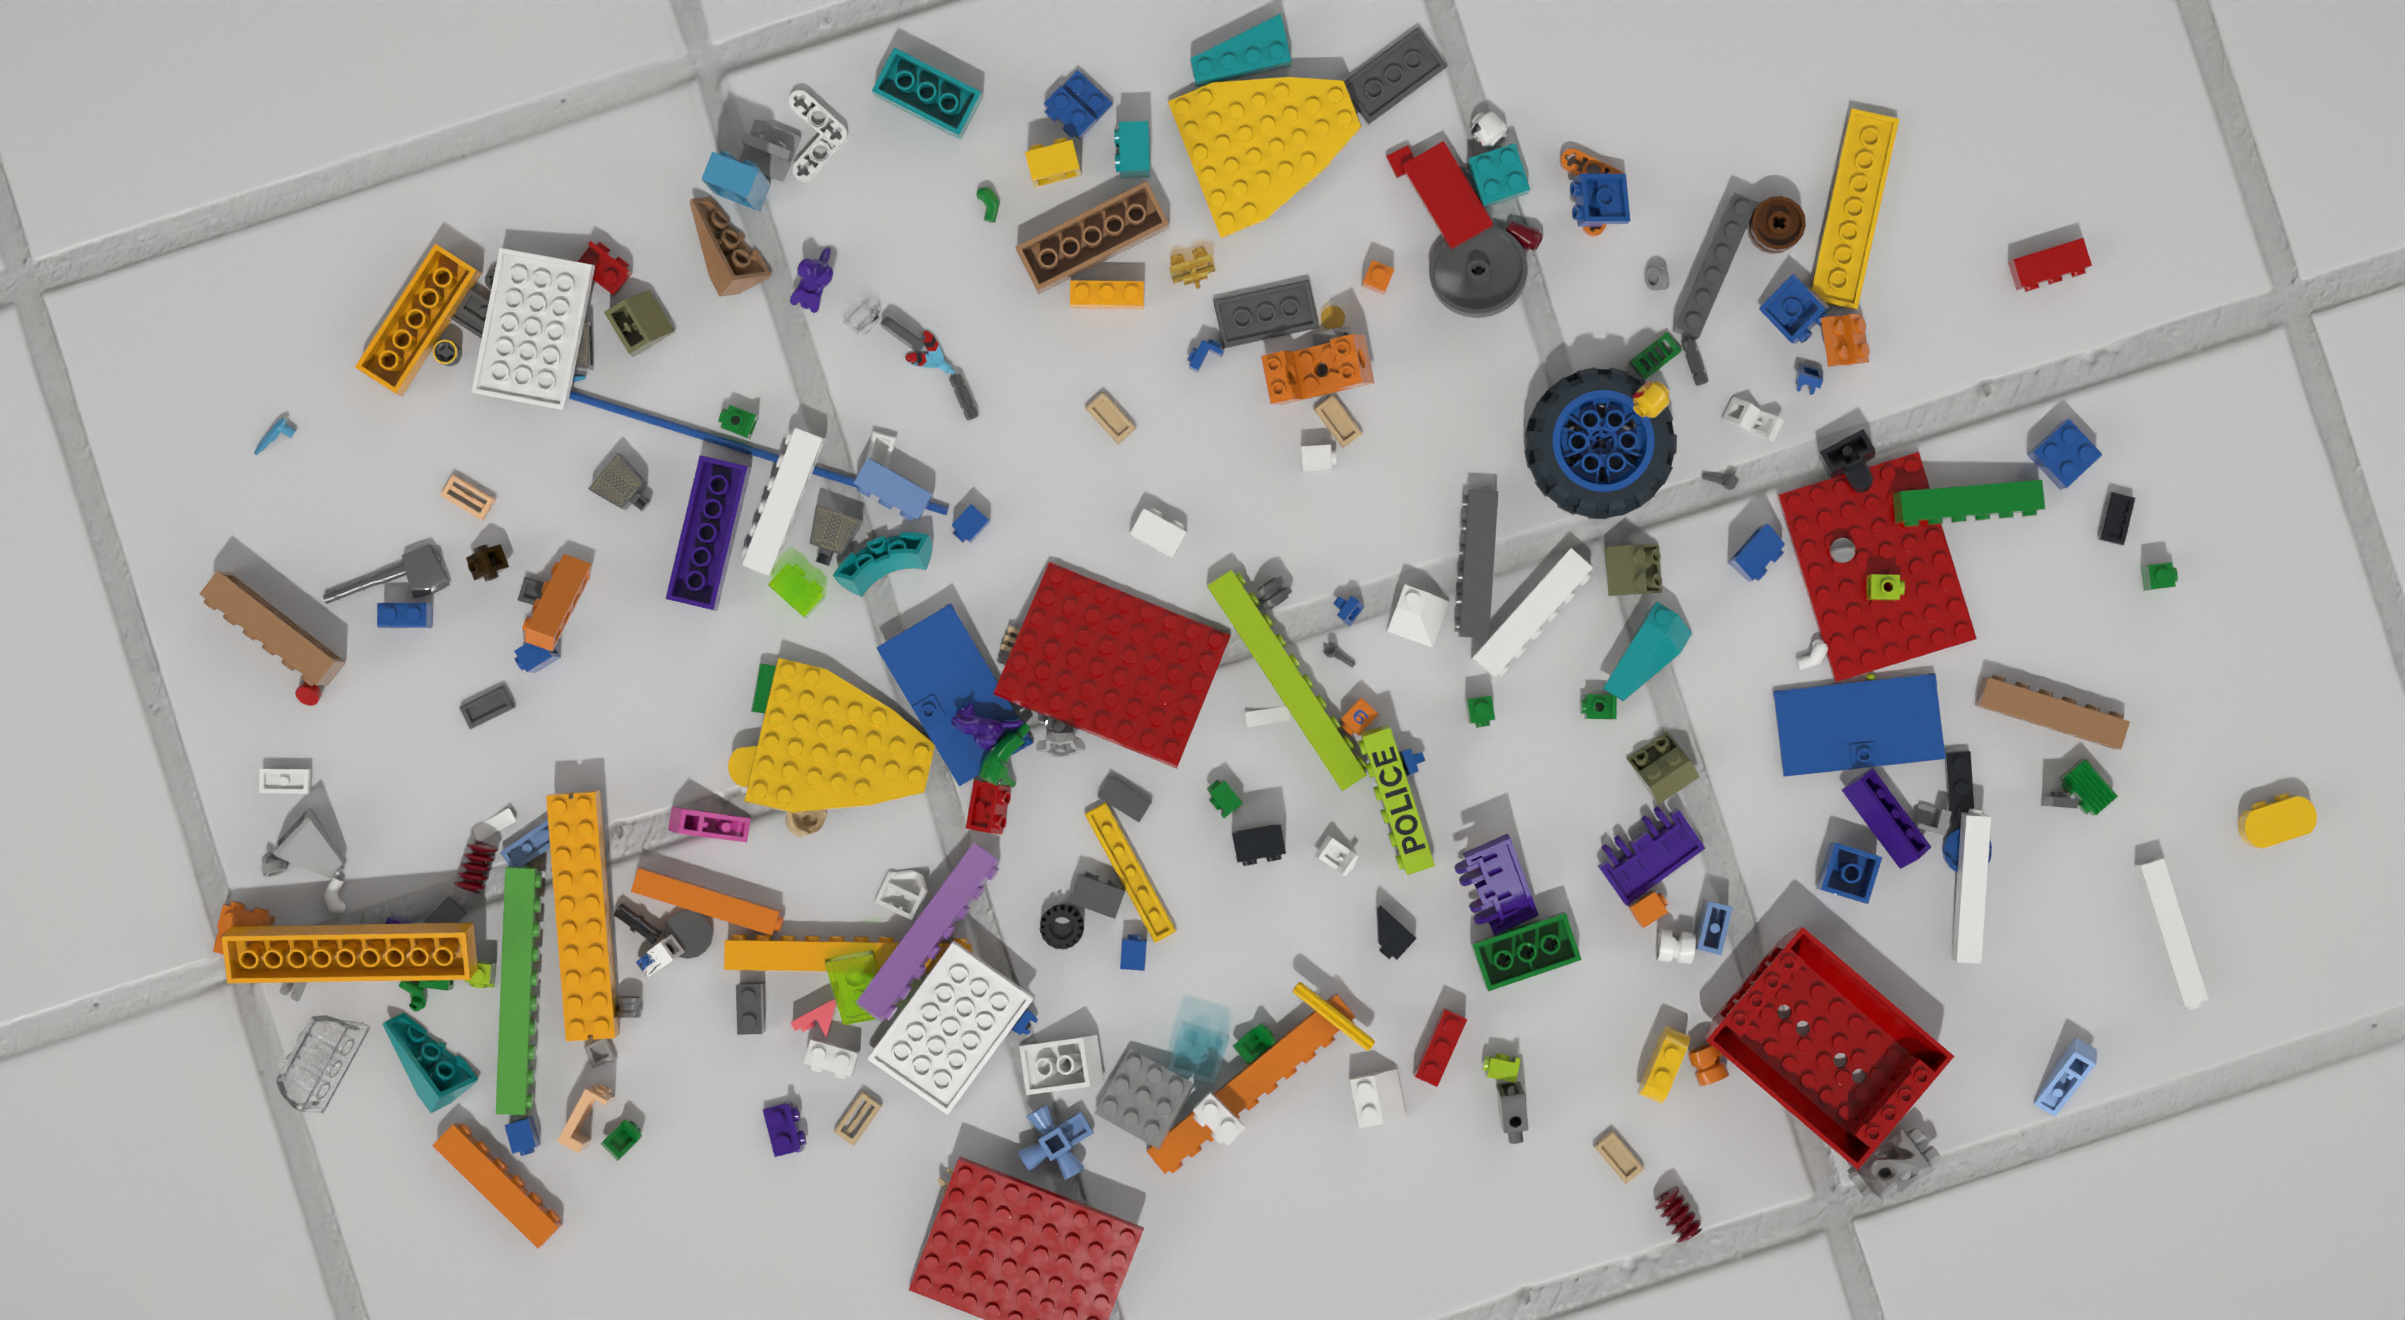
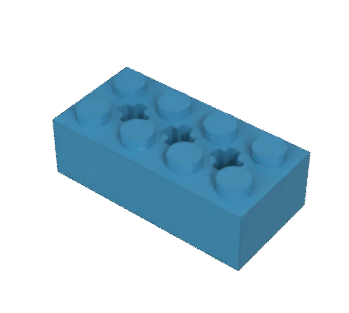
(736, 180)

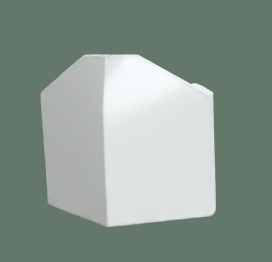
(903, 893)

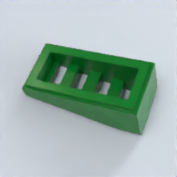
(1641, 370)

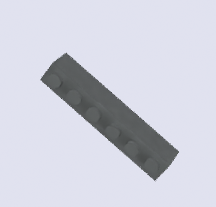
(1715, 266)
(1478, 564)

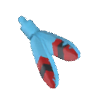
(934, 359)

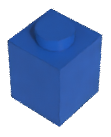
(969, 524)
(1133, 953)
(522, 1136)

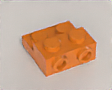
(1845, 340)
(237, 915)

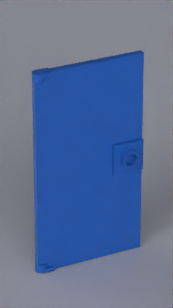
(941, 674)
(1859, 725)

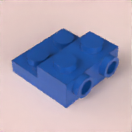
(1077, 105)
(1600, 199)
(1795, 309)

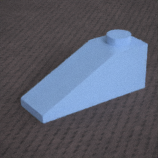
(2067, 1076)

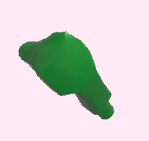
(994, 766)

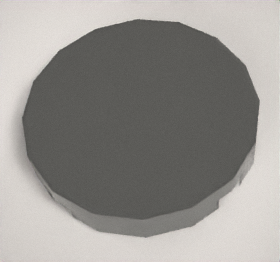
(691, 931)

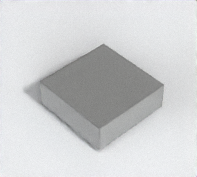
(600, 1052)

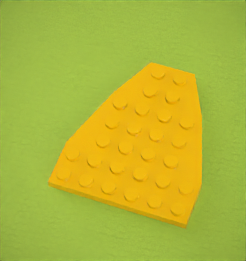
(1261, 141)
(832, 746)

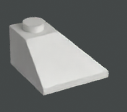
(1418, 616)

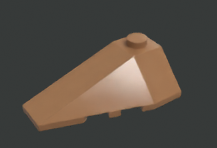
(727, 256)

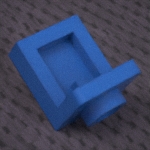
(1198, 355)

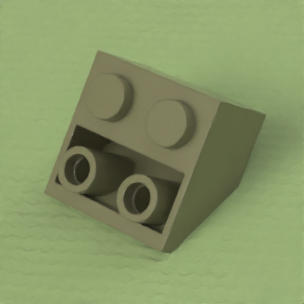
(639, 322)
(1633, 570)
(1663, 767)

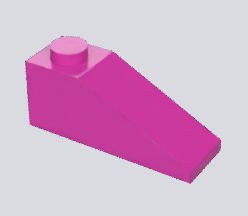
(709, 824)

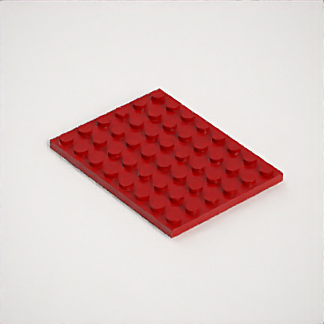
(1865, 632)
(1112, 665)
(1022, 1251)

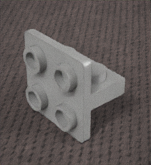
(770, 149)

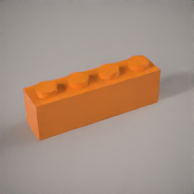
(557, 602)

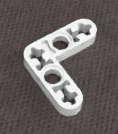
(824, 139)

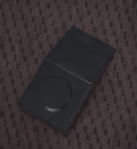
(1391, 934)

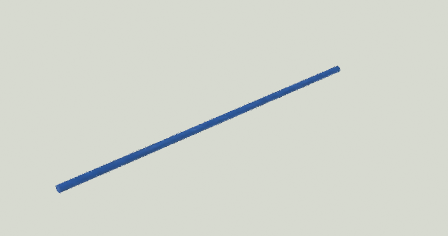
(718, 440)

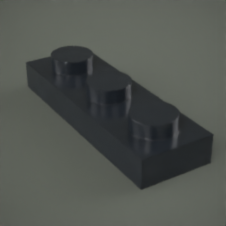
(1959, 785)

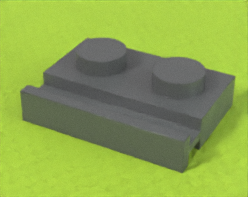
(472, 313)

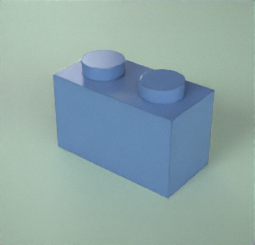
(1713, 927)

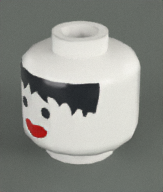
(1488, 130)

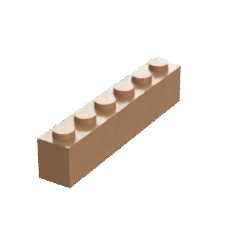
(2052, 713)

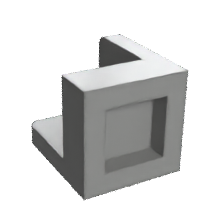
(1932, 819)

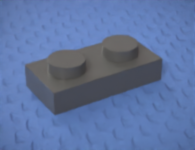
(2059, 799)

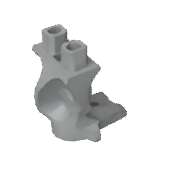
(1058, 743)
(1908, 1157)

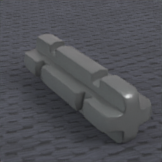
(1694, 361)
(963, 397)

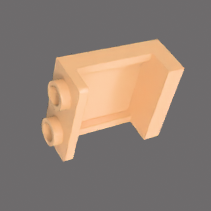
(570, 1135)

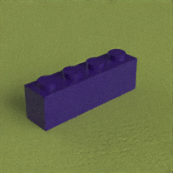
(1886, 818)

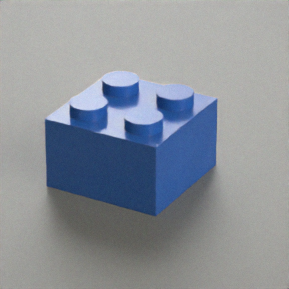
(2064, 454)
(1849, 872)

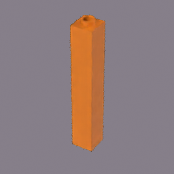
(707, 901)

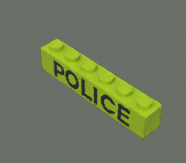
(1397, 800)

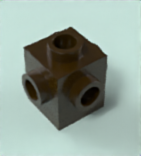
(487, 562)

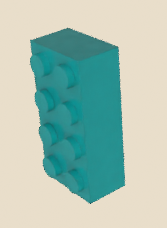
(927, 93)

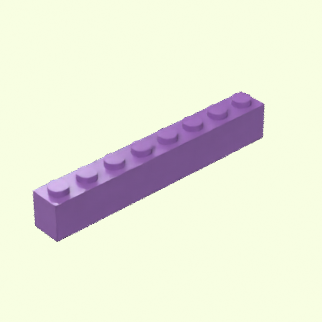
(927, 933)

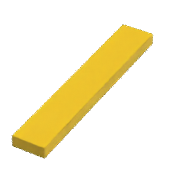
(1130, 872)

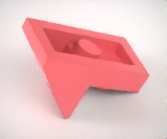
(823, 1014)

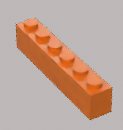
(497, 1184)

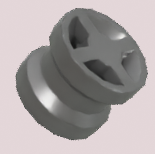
(628, 1007)

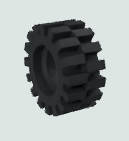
(1047, 931)

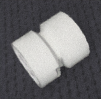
(1675, 946)

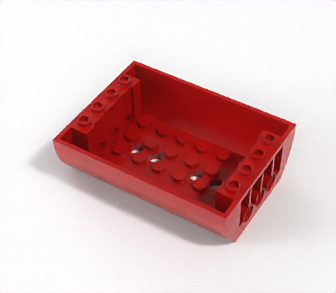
(1842, 1017)

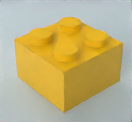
(1052, 162)

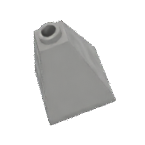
(310, 847)

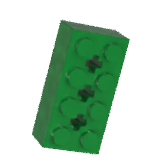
(1540, 959)

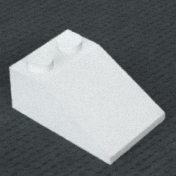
(1061, 1065)

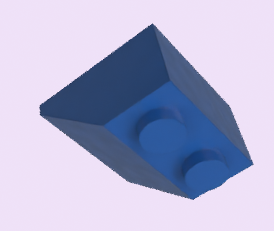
(1757, 552)

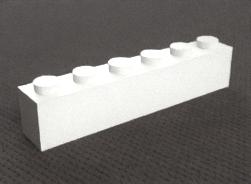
(783, 501)
(1531, 613)

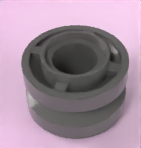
(1273, 593)

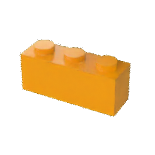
(1107, 294)

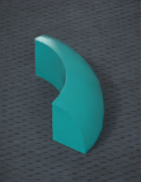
(883, 557)

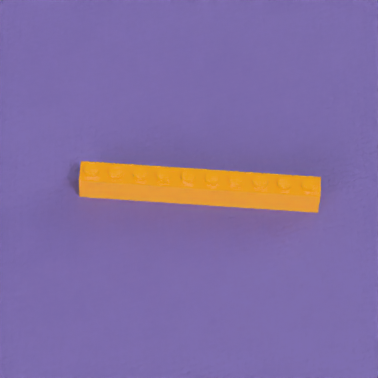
(810, 953)

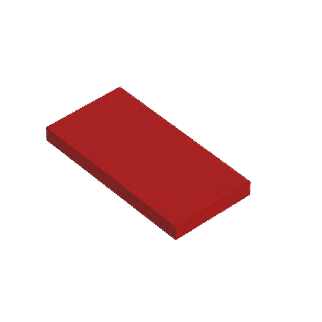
(1447, 195)

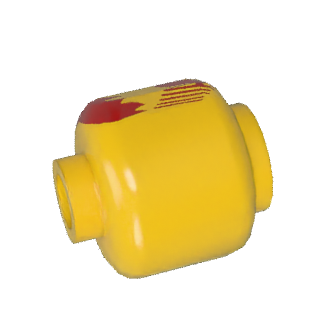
(1651, 399)

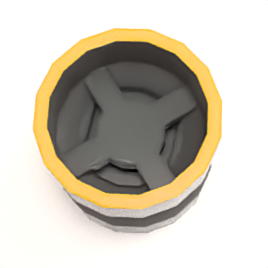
(442, 353)

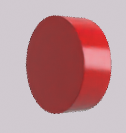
(308, 694)

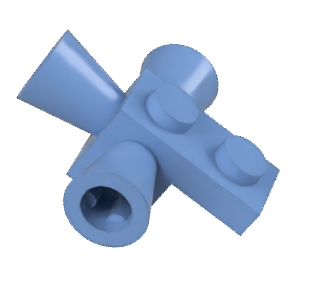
(1056, 1141)

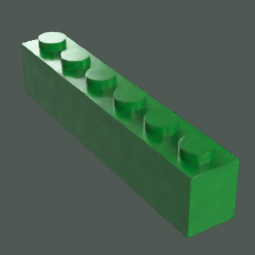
(1969, 501)

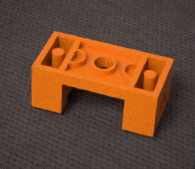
(1294, 374)

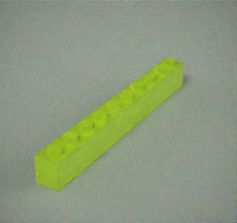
(1286, 679)

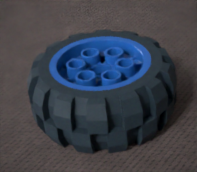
(1576, 487)

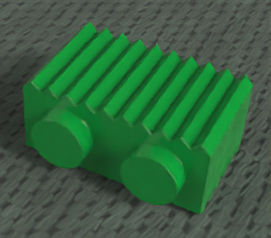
(2087, 787)

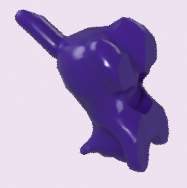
(814, 278)
(984, 730)

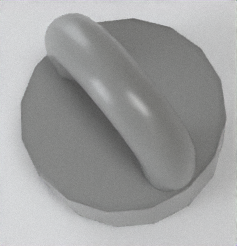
(1657, 278)
(1842, 550)
(272, 868)

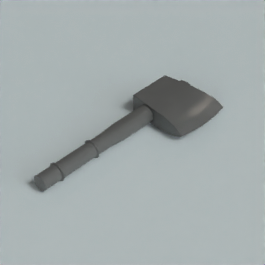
(422, 571)

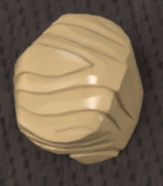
(805, 822)

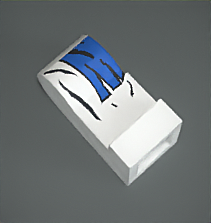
(659, 956)

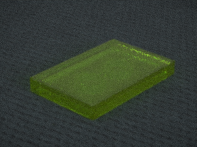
(849, 979)

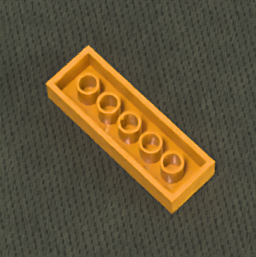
(417, 320)

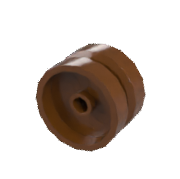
(1786, 214)

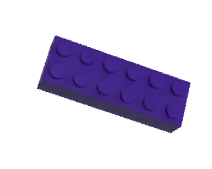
(708, 533)

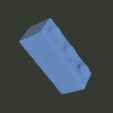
(892, 490)

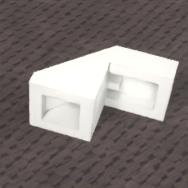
(1752, 420)

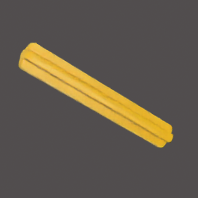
(1333, 1016)

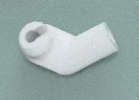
(1816, 656)
(331, 897)

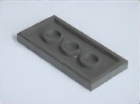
(1394, 75)
(1266, 314)

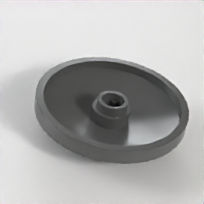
(1479, 275)

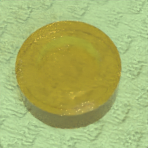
(1332, 317)

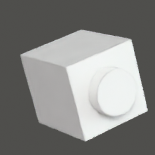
(1317, 458)

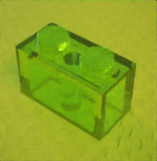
(797, 590)

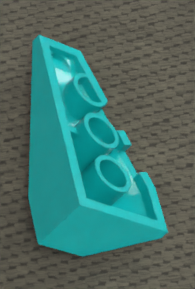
(1652, 647)
(432, 1069)

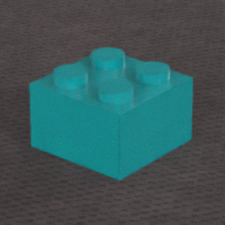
(1134, 147)
(1498, 175)

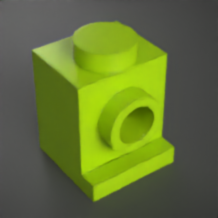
(1876, 590)
(484, 975)
(1501, 1067)

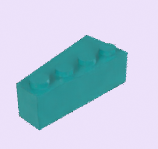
(1246, 54)

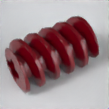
(476, 866)
(1678, 1214)

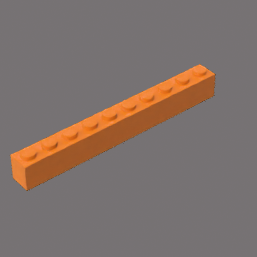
(1251, 1083)

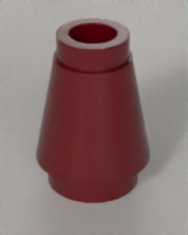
(1526, 235)

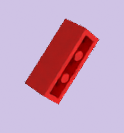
(2050, 265)
(1440, 1047)

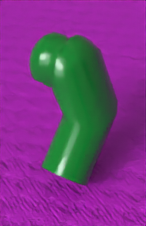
(991, 201)
(417, 994)

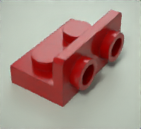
(608, 272)
(988, 807)

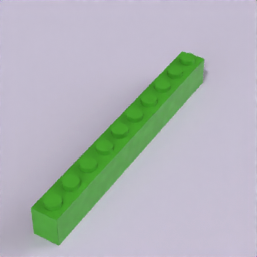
(517, 990)

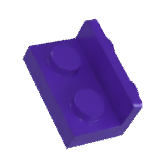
(784, 1129)

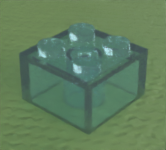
(1198, 1052)

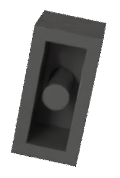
(1097, 895)
(750, 1008)

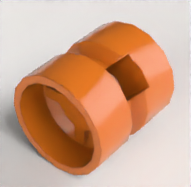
(1708, 1065)

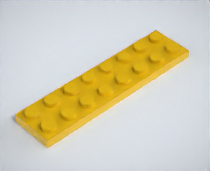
(1854, 208)

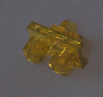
(1192, 270)

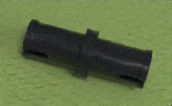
(637, 923)

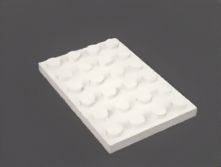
(533, 329)
(950, 1027)

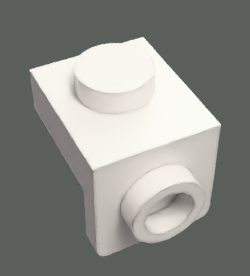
(1337, 856)

